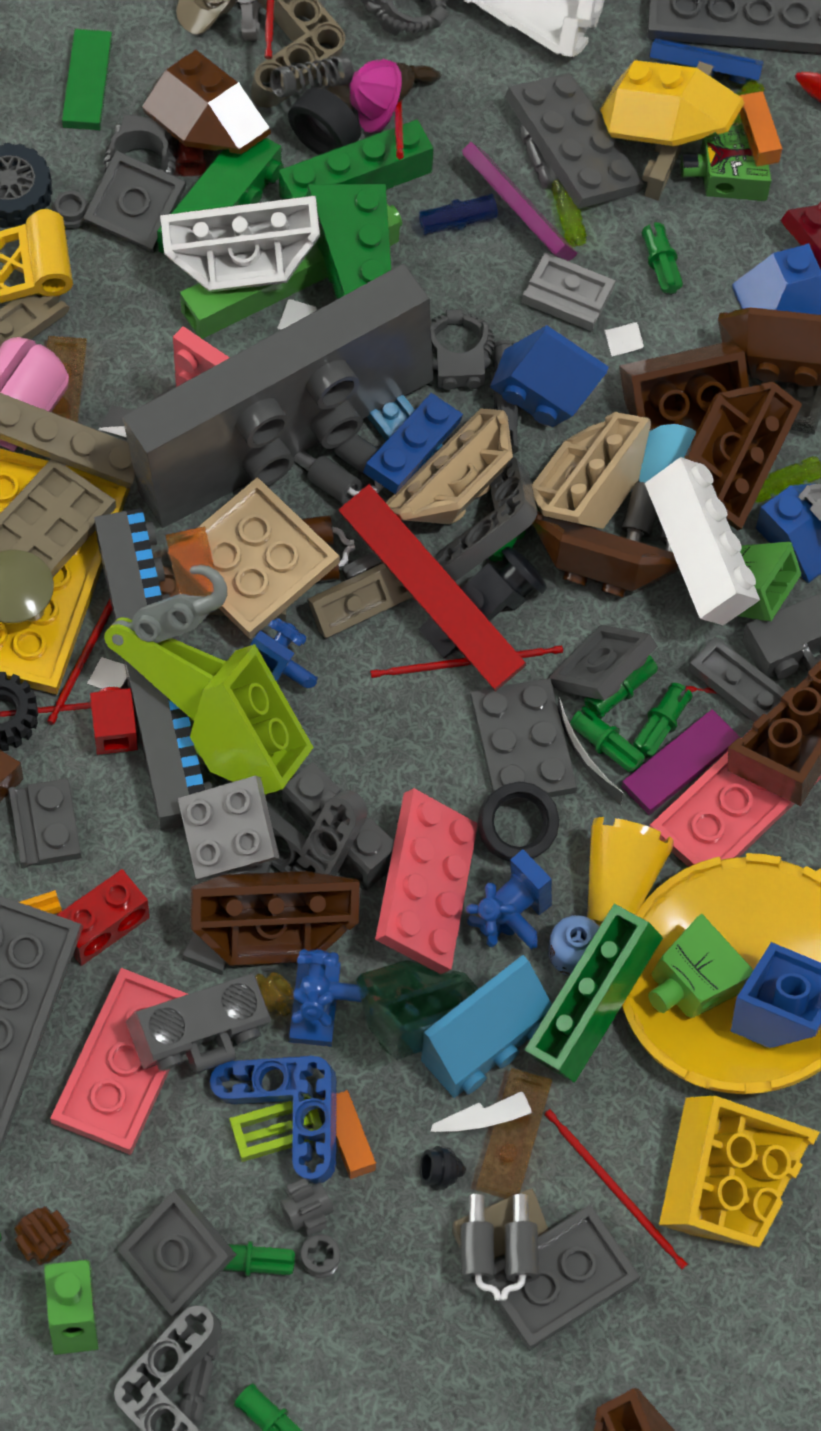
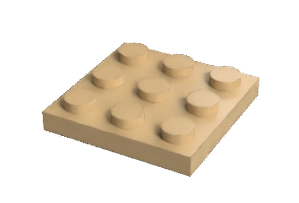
(264, 556)

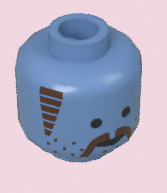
(569, 942)

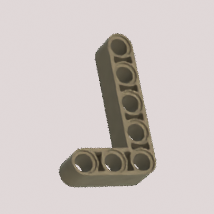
(305, 45)

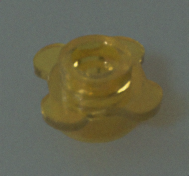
(275, 992)

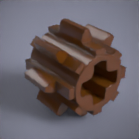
(43, 1235)

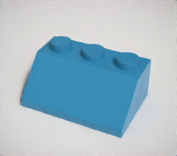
(486, 1029)

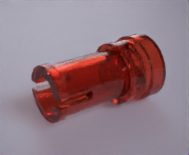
(190, 161)

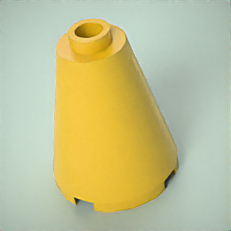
(623, 865)

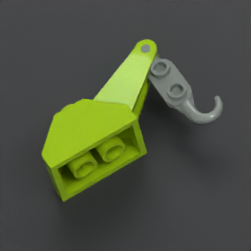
(236, 704)

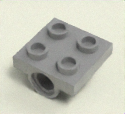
(228, 828)

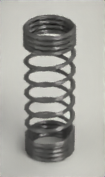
(290, 83)

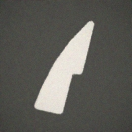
(479, 1117)

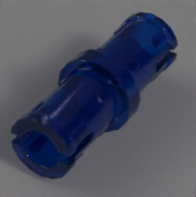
(458, 214)

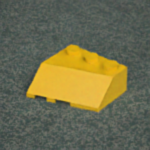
(731, 1170)

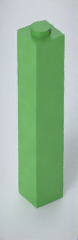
(216, 310)

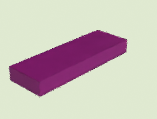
(680, 762)

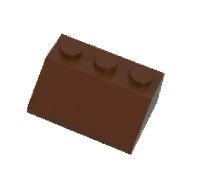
(682, 384)

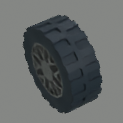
(30, 180)

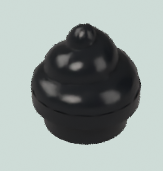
(440, 1167)

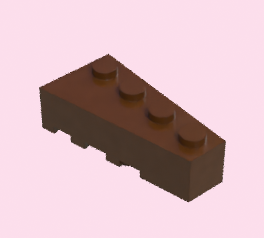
(785, 744)

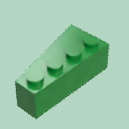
(352, 233)

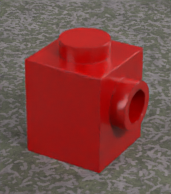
(113, 720)

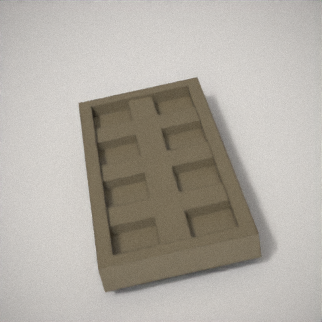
(53, 515)

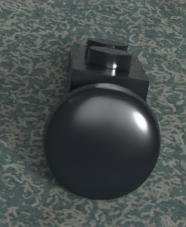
(491, 592)

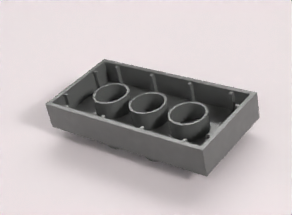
(282, 397)

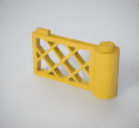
(43, 257)

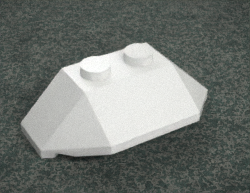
(242, 242)

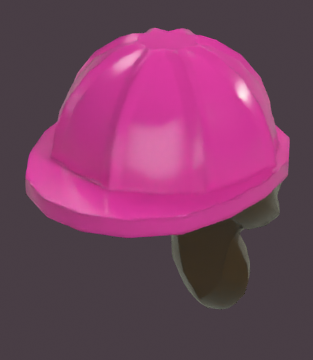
(379, 88)

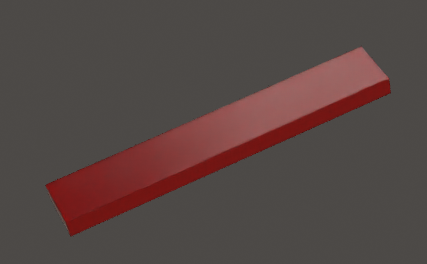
(432, 587)

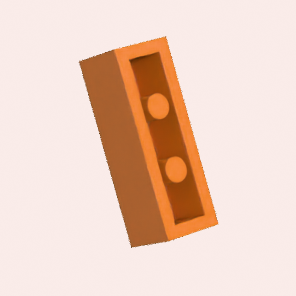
(760, 129)
(351, 1138)

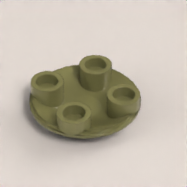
(24, 586)

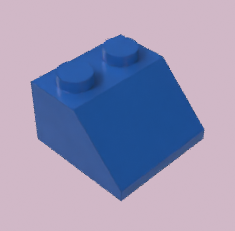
(547, 376)

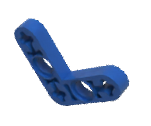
(293, 1089)

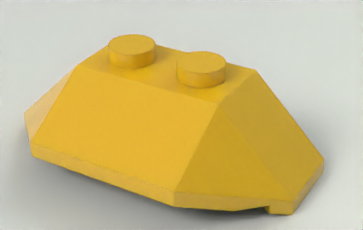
(668, 105)

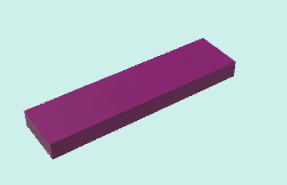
(519, 202)

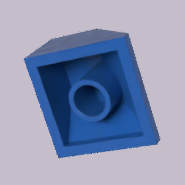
(783, 282)
(791, 520)
(780, 999)

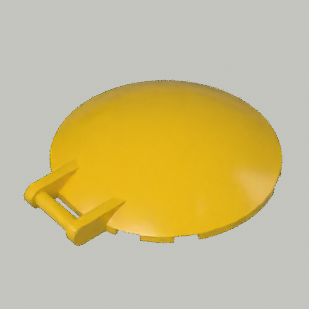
(750, 905)

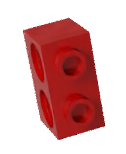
(107, 915)

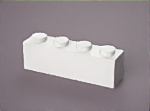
(702, 541)

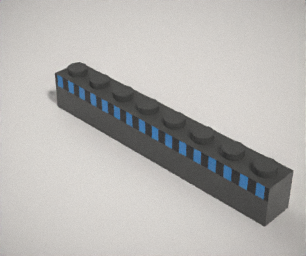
(163, 727)

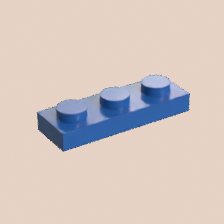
(740, 68)
(413, 443)

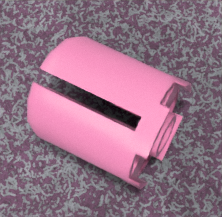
(31, 375)

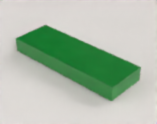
(87, 79)

